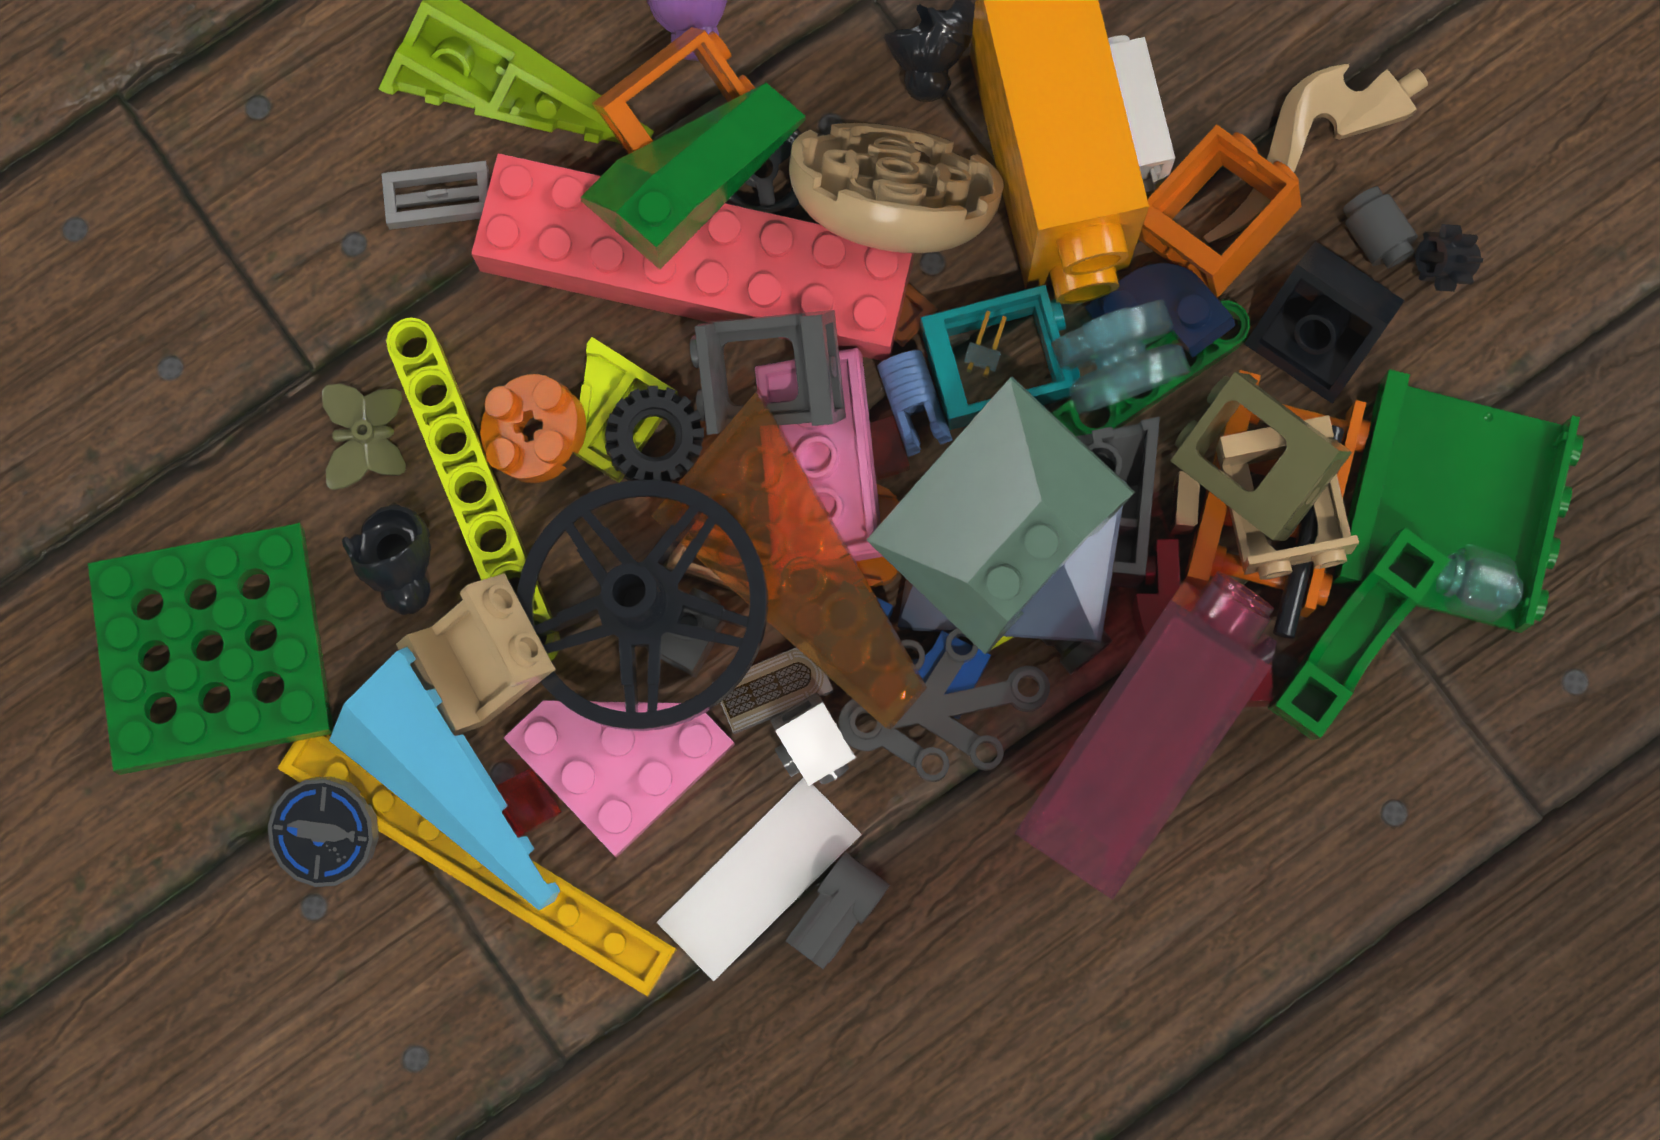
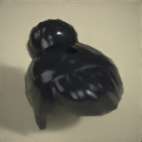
(932, 48)
(393, 557)

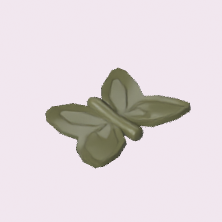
(366, 434)

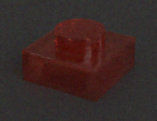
(887, 449)
(527, 803)

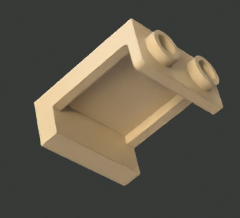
(479, 655)

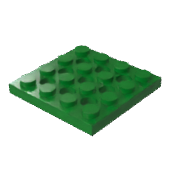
(245, 722)

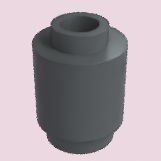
(1380, 228)

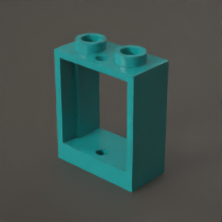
(938, 327)

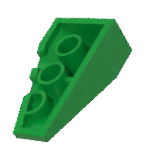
(686, 176)

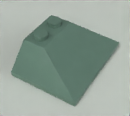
(999, 514)

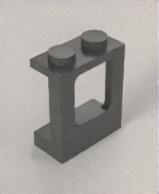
(816, 362)

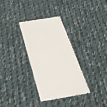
(758, 878)

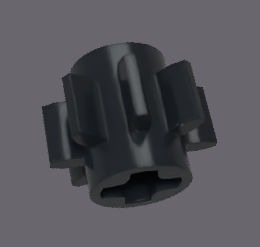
(1448, 257)

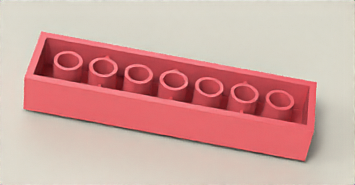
(730, 269)

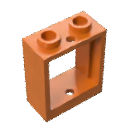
(712, 55)
(1241, 158)

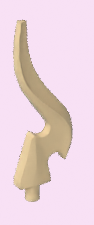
(1348, 110)

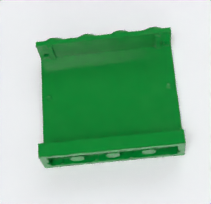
(1460, 480)

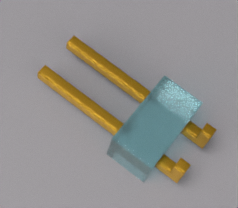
(981, 355)

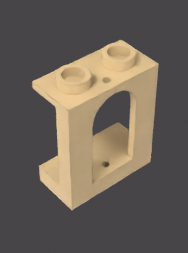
(1255, 552)

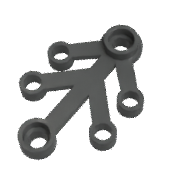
(934, 712)

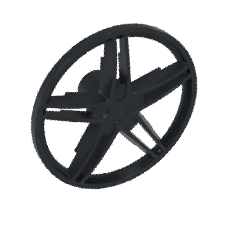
(644, 602)

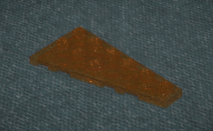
(811, 577)

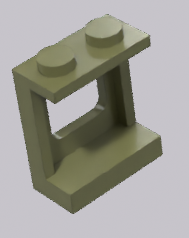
(1294, 479)

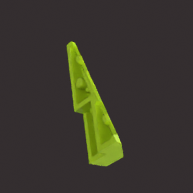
(473, 63)

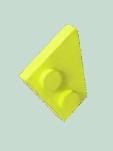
(605, 382)

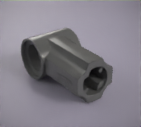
(843, 901)

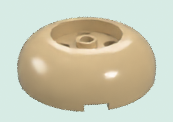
(877, 193)

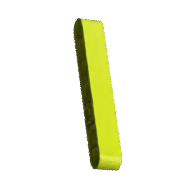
(466, 465)

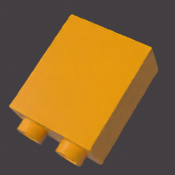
(1059, 142)

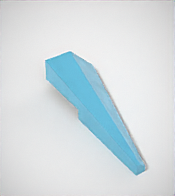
(409, 748)

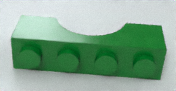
(1357, 633)

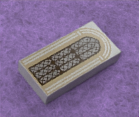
(773, 688)

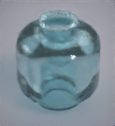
(1480, 583)

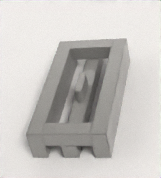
(435, 175)

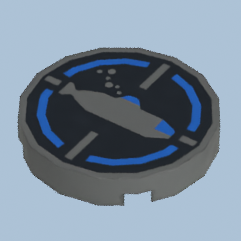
(323, 831)

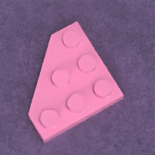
(616, 776)

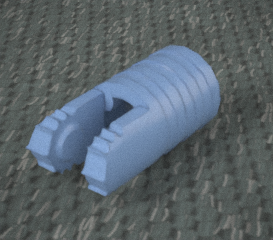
(912, 392)

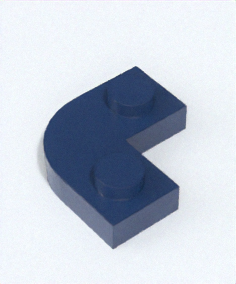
(1192, 306)

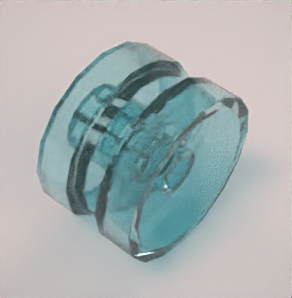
(1119, 351)

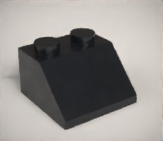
(1324, 322)

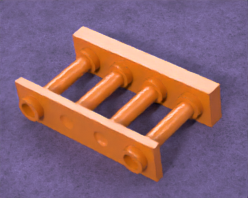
(1208, 557)

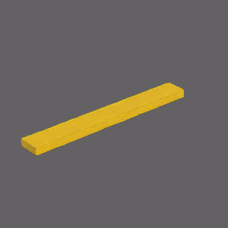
(572, 919)

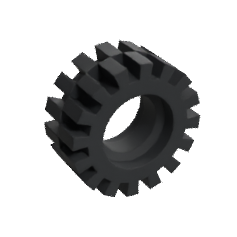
(661, 404)

